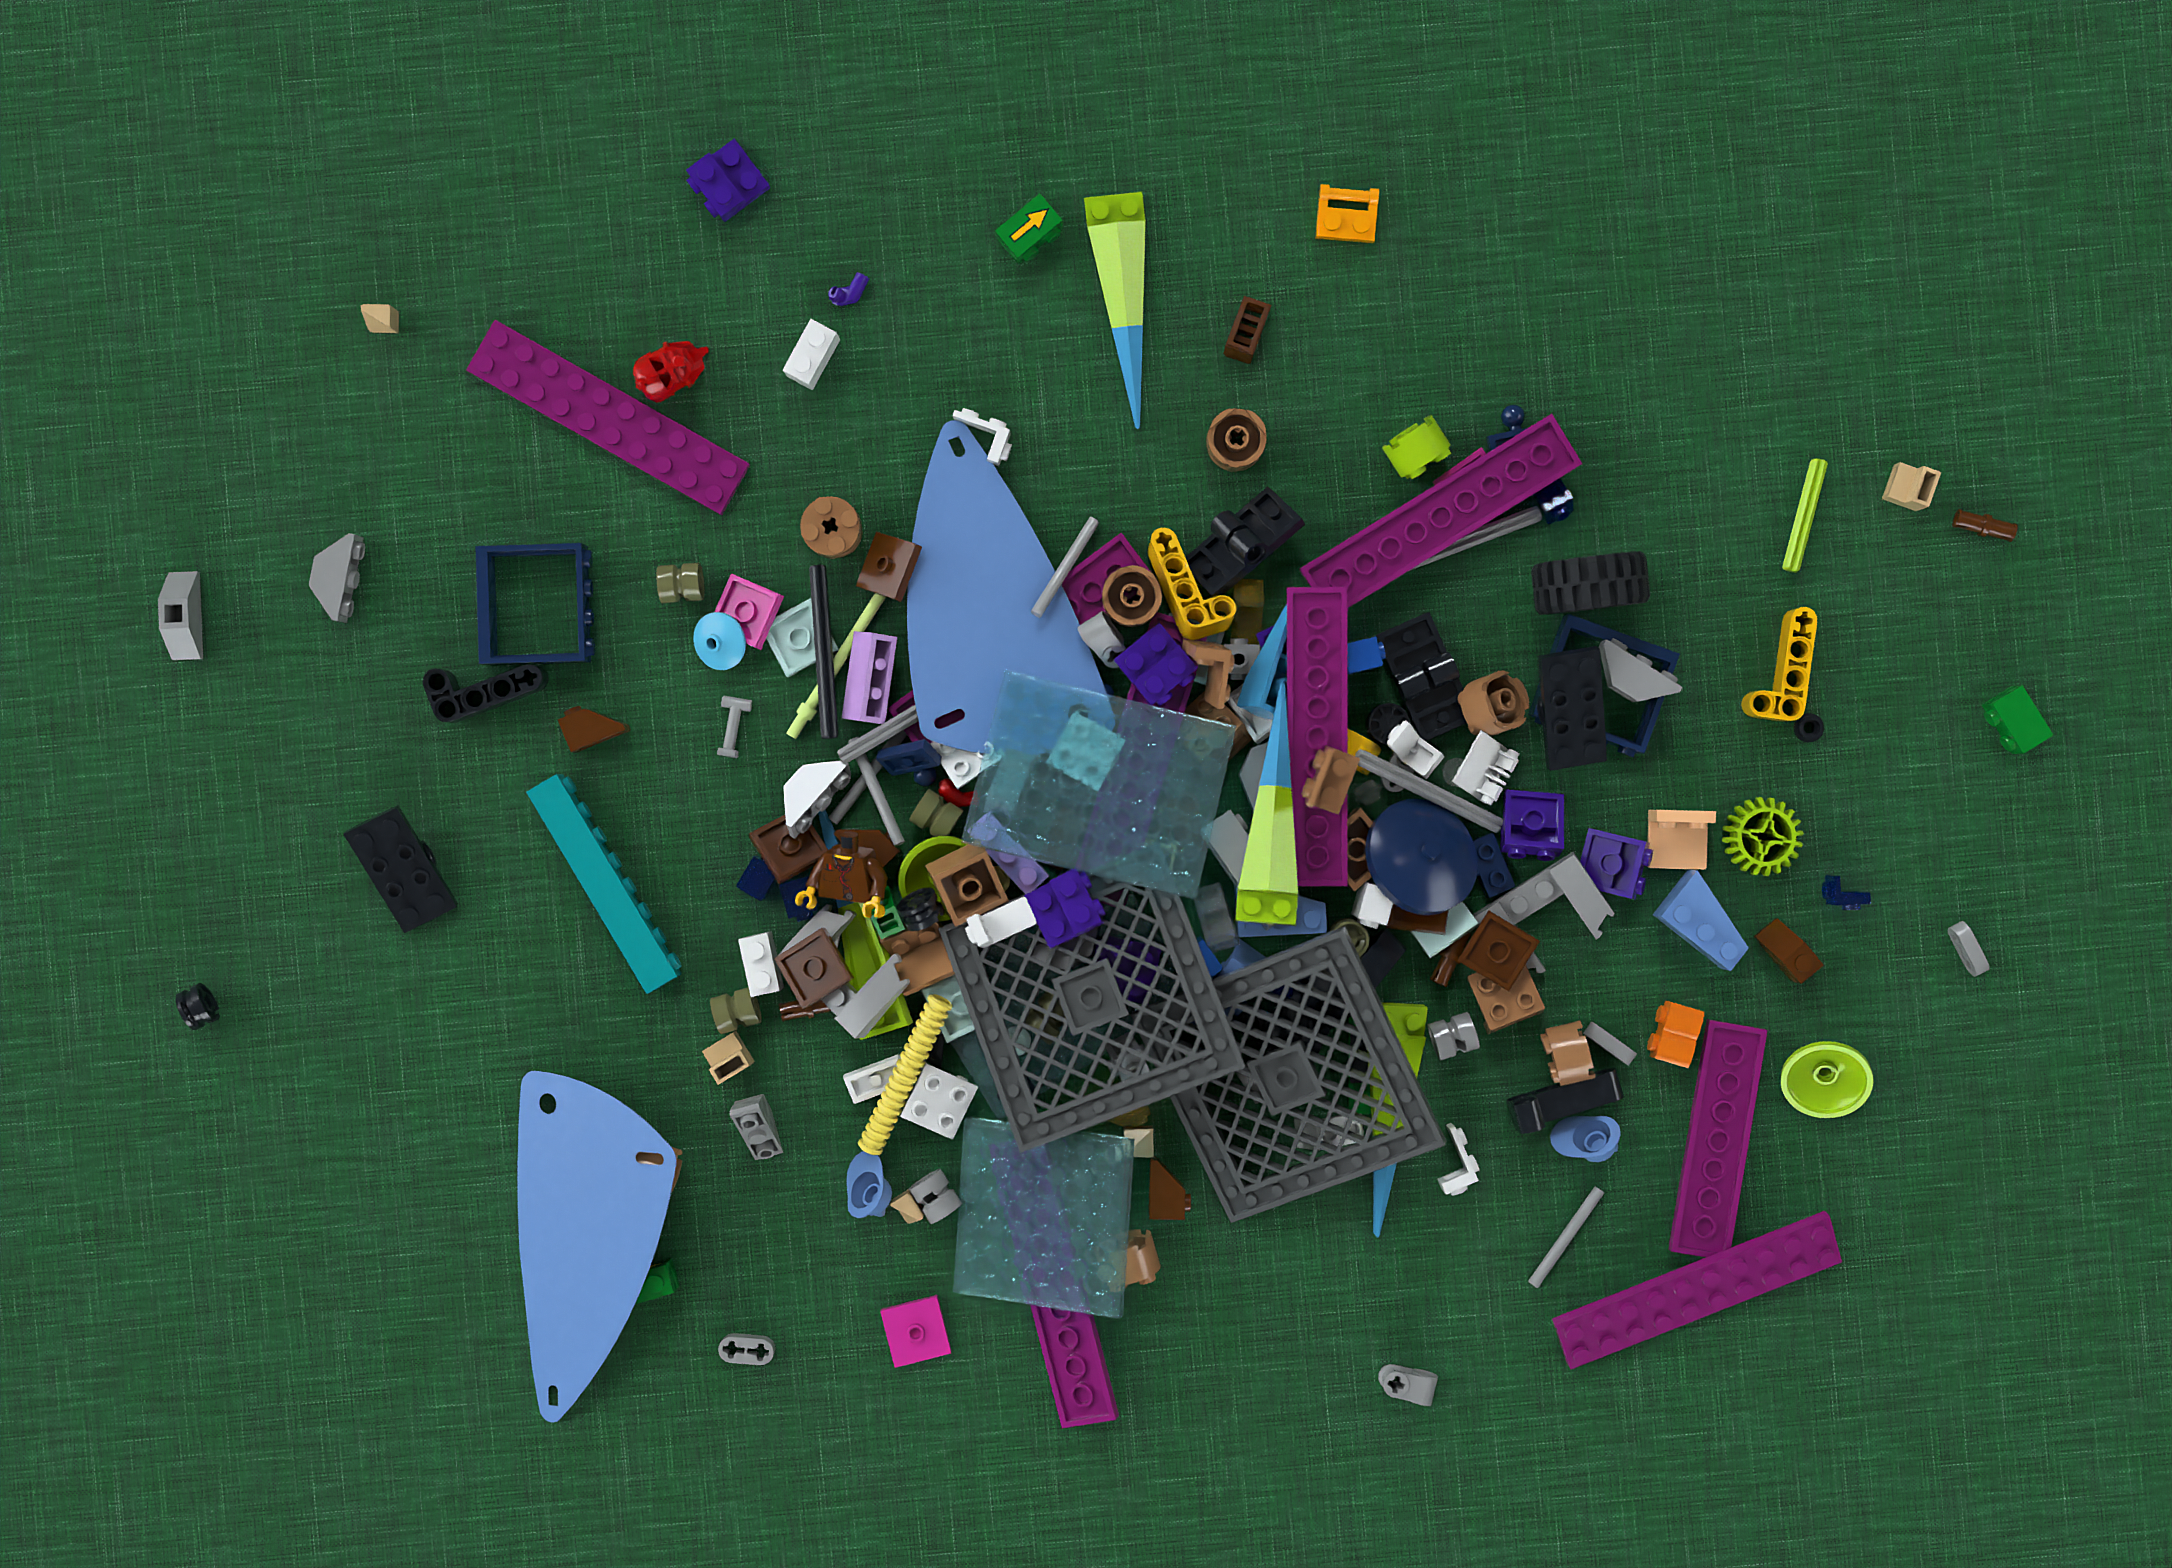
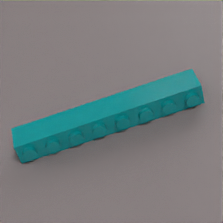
(604, 882)

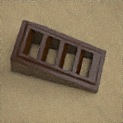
(1241, 347)

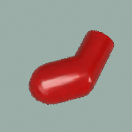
(952, 794)

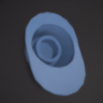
(1586, 1137)
(866, 1186)

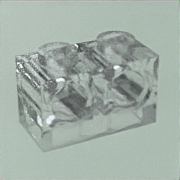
(1216, 918)

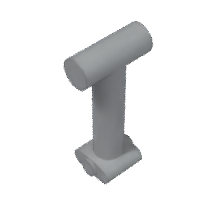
(736, 706)

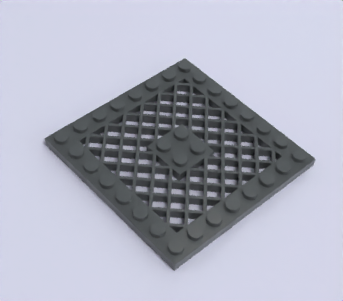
(1089, 1001)
(1291, 1079)

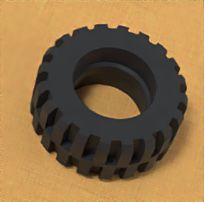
(1590, 582)

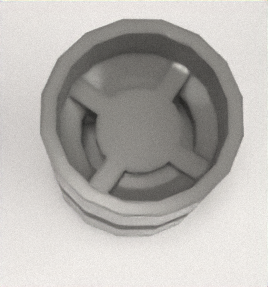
(1453, 1036)
(943, 1203)

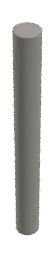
(1065, 566)
(860, 785)
(879, 798)
(1566, 1237)

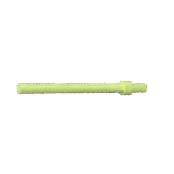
(807, 710)

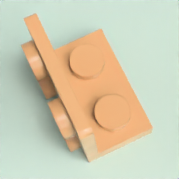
(1679, 838)

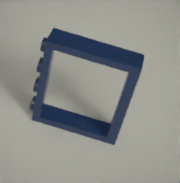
(487, 602)
(1666, 658)

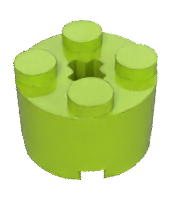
(1417, 447)

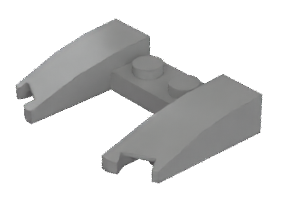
(1560, 878)
(863, 1008)

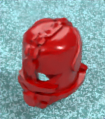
(668, 369)

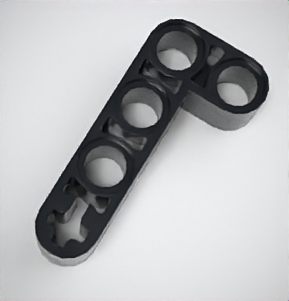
(489, 689)
(1378, 960)
(1535, 1108)

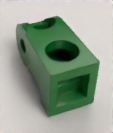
(891, 921)

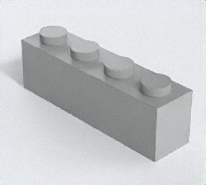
(1229, 845)

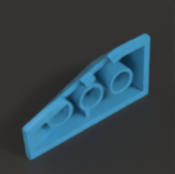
(1267, 673)

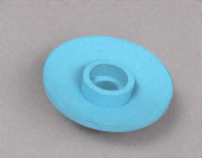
(728, 637)

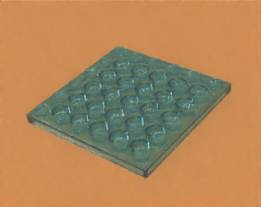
(1044, 1220)

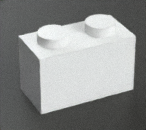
(811, 354)
(1371, 906)
(759, 964)

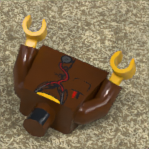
(847, 875)

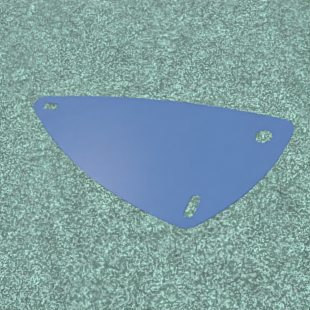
(976, 598)
(583, 1226)

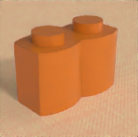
(1675, 1033)

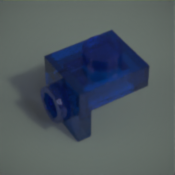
(1849, 900)

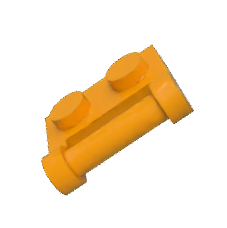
(1346, 223)

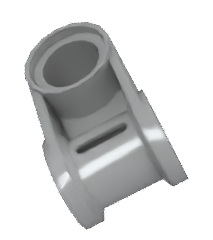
(1103, 638)
(1413, 1384)

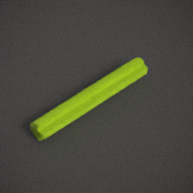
(1805, 515)

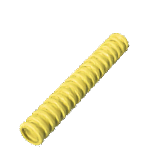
(904, 1074)

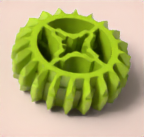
(1758, 846)

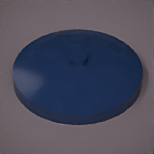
(1421, 857)

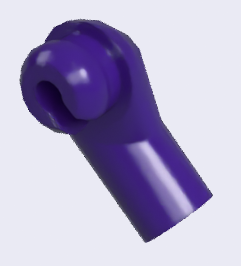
(849, 294)

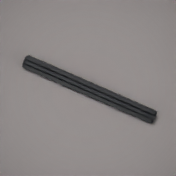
(823, 652)

